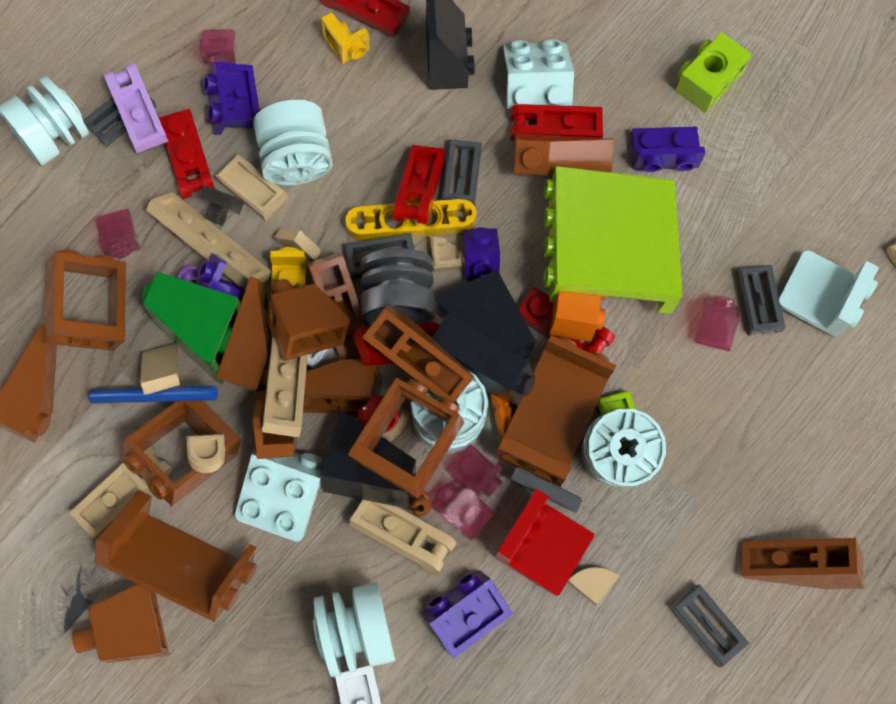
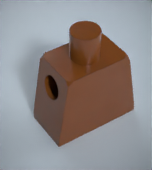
(304, 320)
(124, 628)

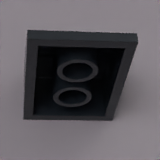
(447, 46)

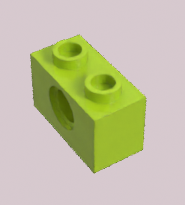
(706, 87)

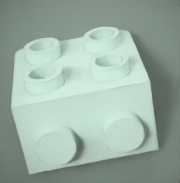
(538, 73)
(827, 293)
(280, 494)

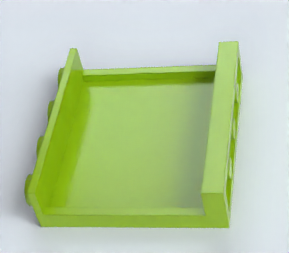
(612, 236)

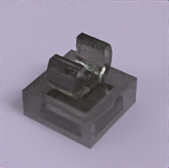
(220, 205)

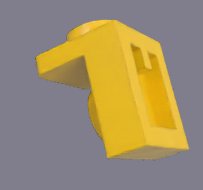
(343, 43)
(290, 265)

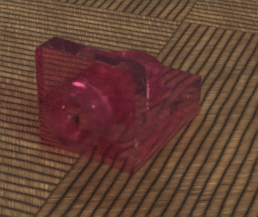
(117, 234)
(476, 471)

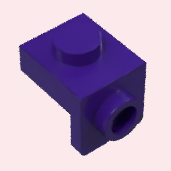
(481, 252)
(210, 274)

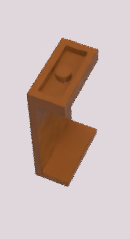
(556, 411)
(172, 561)

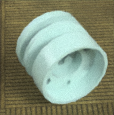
(43, 120)
(292, 142)
(473, 410)
(602, 443)
(353, 630)

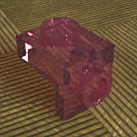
(218, 46)
(718, 322)
(462, 508)

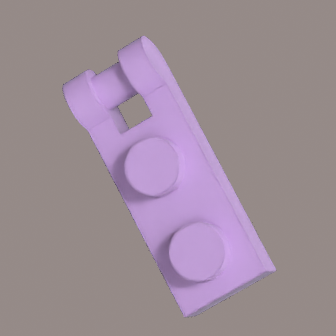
(136, 108)

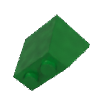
(193, 318)

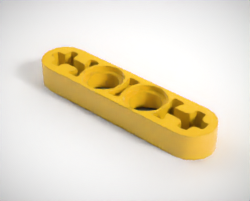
(410, 225)

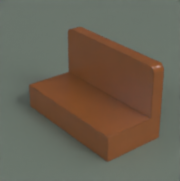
(269, 444)

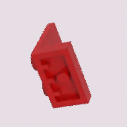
(545, 545)

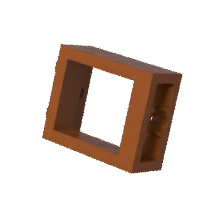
(76, 333)
(416, 393)
(201, 421)

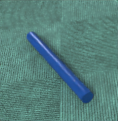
(131, 395)

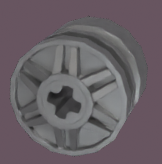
(400, 279)

